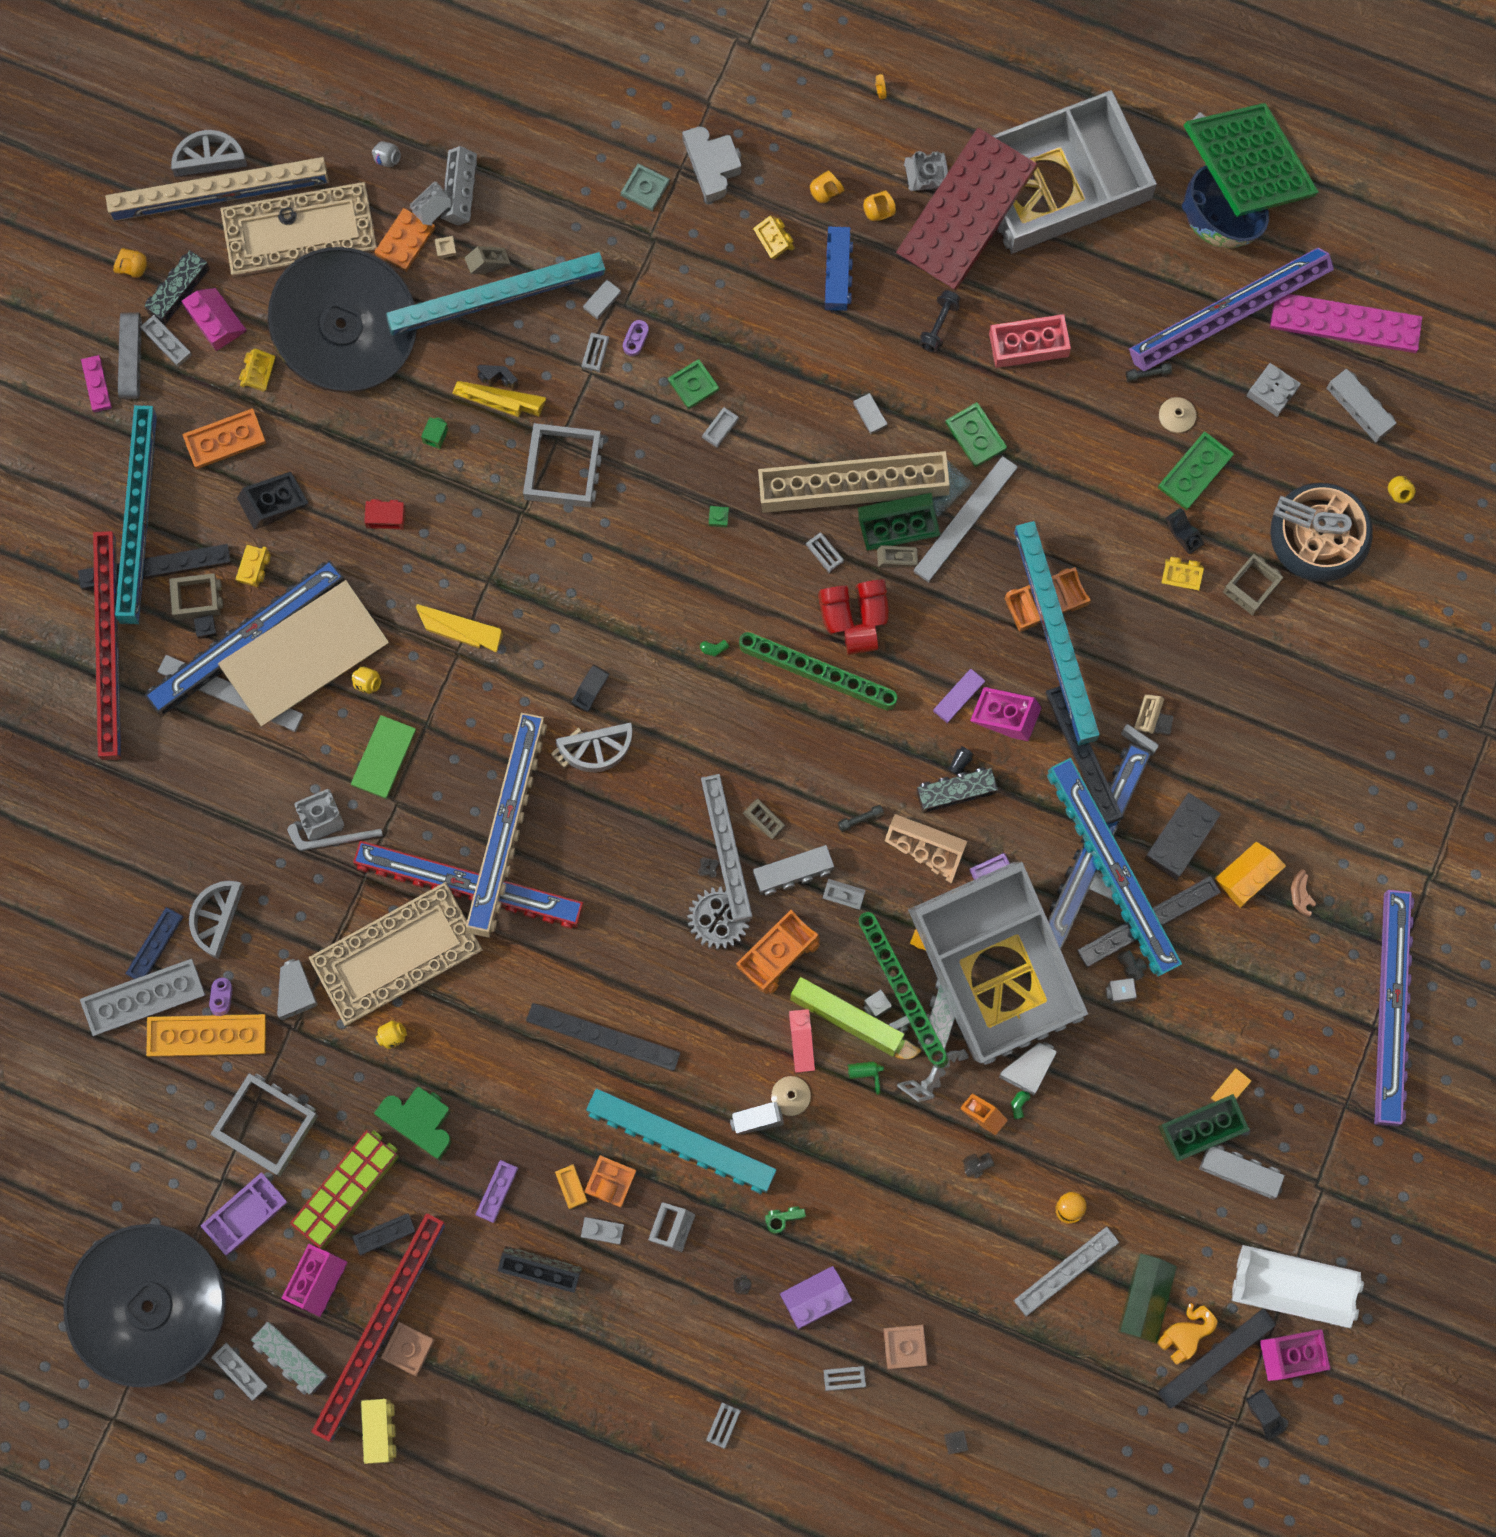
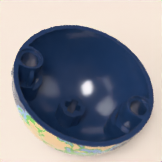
(1214, 218)

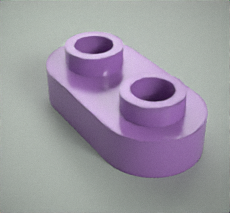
(635, 339)
(220, 995)

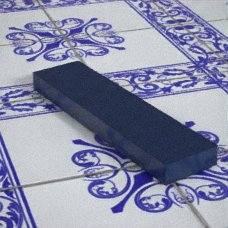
(155, 944)

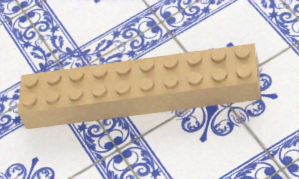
(853, 481)

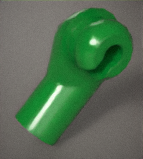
(712, 649)
(1017, 1103)

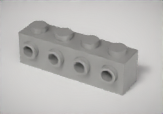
(459, 185)

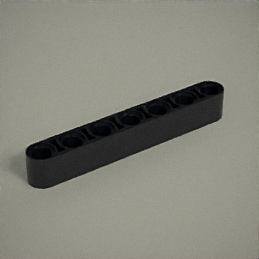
(1216, 1358)

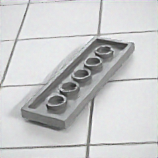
(142, 997)

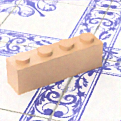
(927, 845)

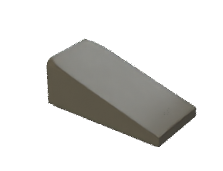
(897, 556)

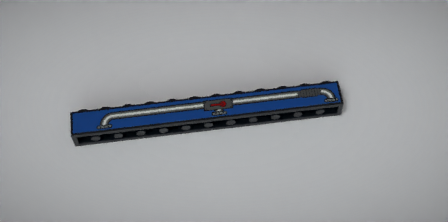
(205, 665)
(1083, 872)

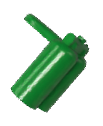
(866, 1069)

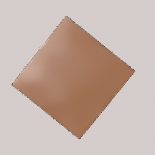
(905, 1347)
(407, 1349)

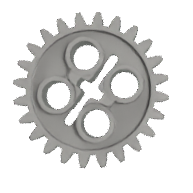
(704, 909)

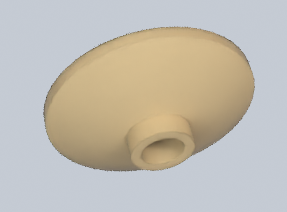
(1174, 422)
(795, 1105)

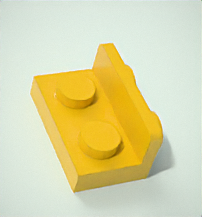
(773, 236)
(257, 369)
(252, 565)
(1182, 573)

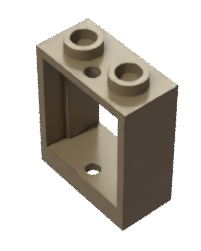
(1241, 597)
(176, 601)

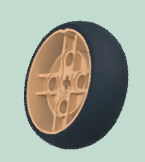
(1351, 549)

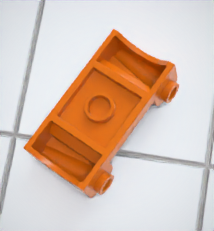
(1068, 590)
(777, 952)

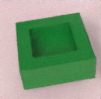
(718, 516)

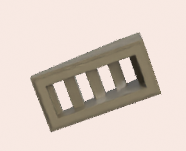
(768, 814)

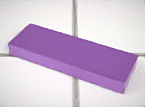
(959, 696)
(497, 1191)

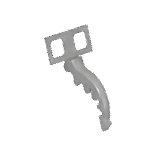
(933, 1080)

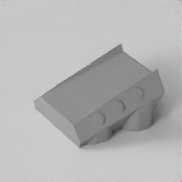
(925, 170)
(430, 204)
(319, 815)

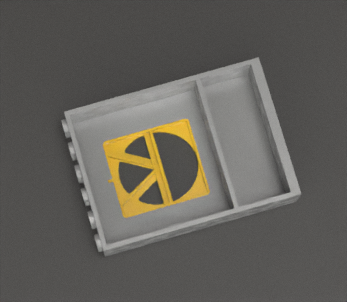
(1101, 158)
(987, 914)

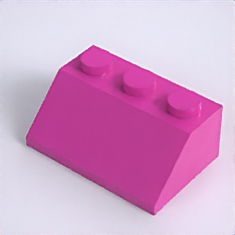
(213, 317)
(314, 1280)

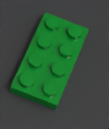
(1195, 470)

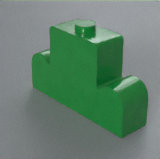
(418, 1120)

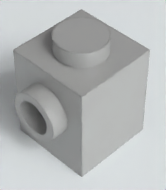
(877, 1005)

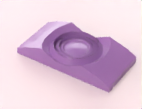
(244, 1214)

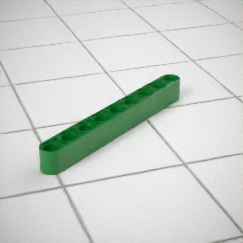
(812, 663)
(907, 997)

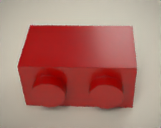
(384, 514)

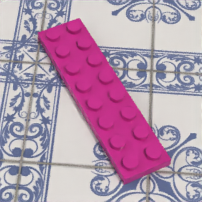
(1347, 322)

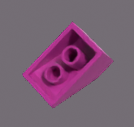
(1006, 713)
(1295, 1355)

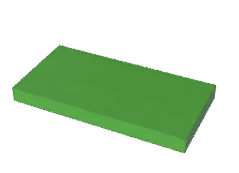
(383, 757)

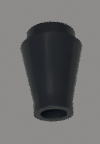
(961, 760)

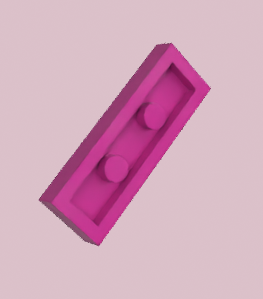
(96, 383)

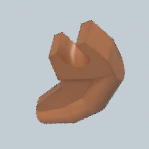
(1299, 894)

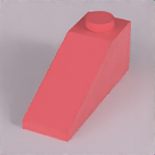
(801, 1040)

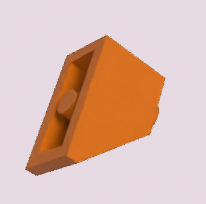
(984, 1114)

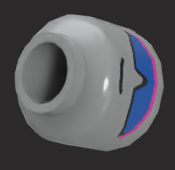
(386, 154)

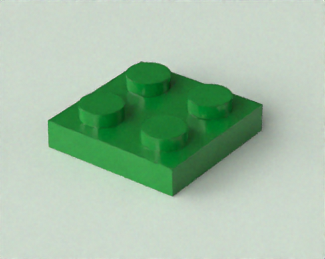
(693, 384)

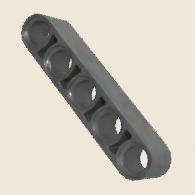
(129, 355)

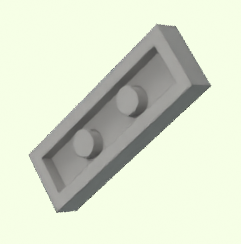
(166, 341)
(239, 1371)

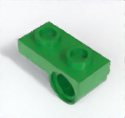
(793, 1213)

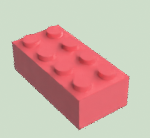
(1029, 341)

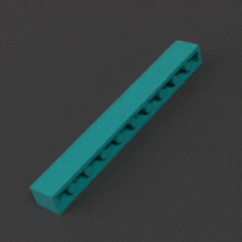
(680, 1140)

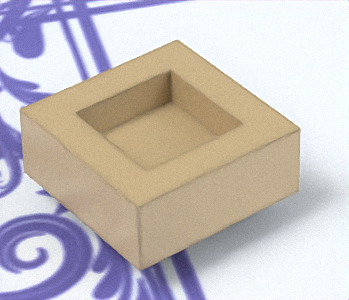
(445, 247)

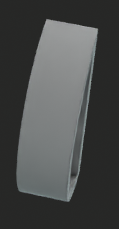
(208, 163)
(594, 737)
(228, 910)

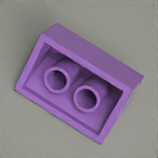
(815, 1297)

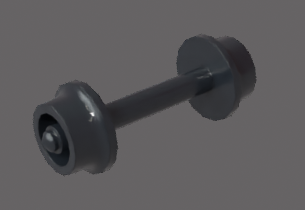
(948, 301)

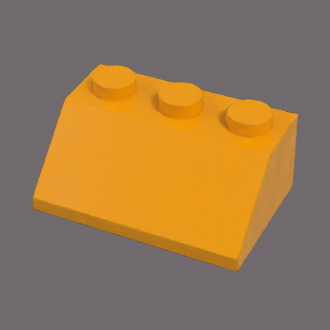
(1249, 873)

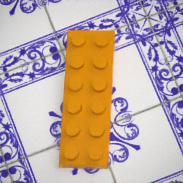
(206, 1035)

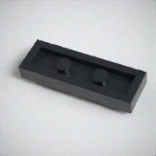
(384, 1234)

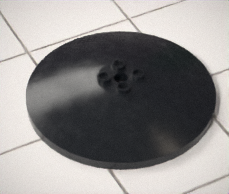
(344, 287)
(108, 1296)

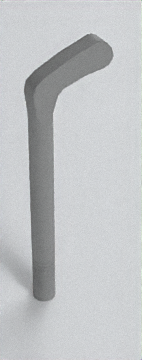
(305, 845)

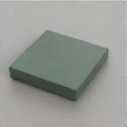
(645, 187)

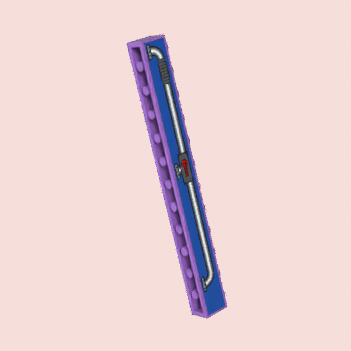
(1231, 309)
(1393, 1008)

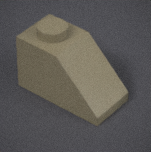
(486, 259)

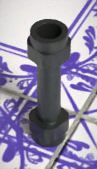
(1164, 370)
(845, 825)

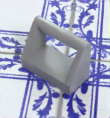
(679, 1230)

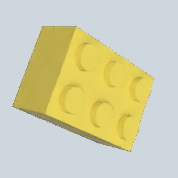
(378, 1431)

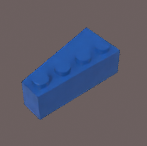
(838, 268)

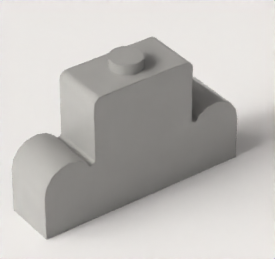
(712, 161)

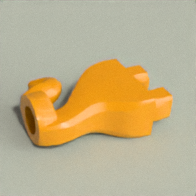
(1187, 1335)

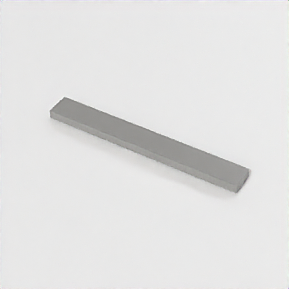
(965, 519)
(226, 692)
(726, 848)

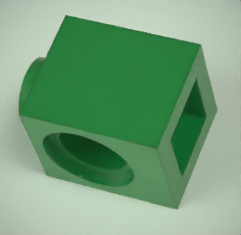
(435, 432)

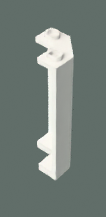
(1297, 1286)

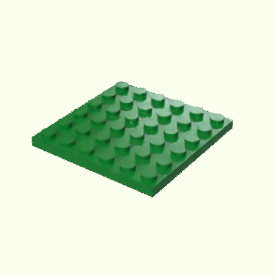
(1250, 159)

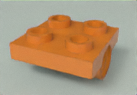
(610, 1181)

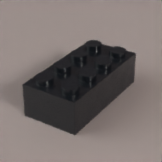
(1182, 836)

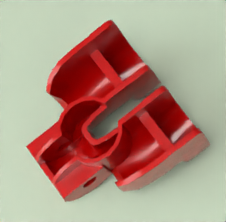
(873, 610)

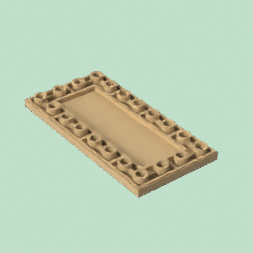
(324, 220)
(303, 653)
(395, 954)

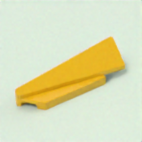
(500, 399)
(460, 628)

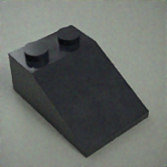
(271, 499)

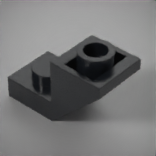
(491, 374)
(1184, 533)
(590, 687)
(1266, 1413)

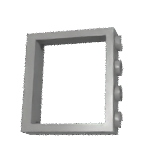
(555, 497)
(294, 1144)

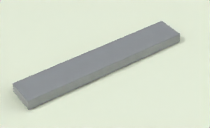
(1066, 1271)

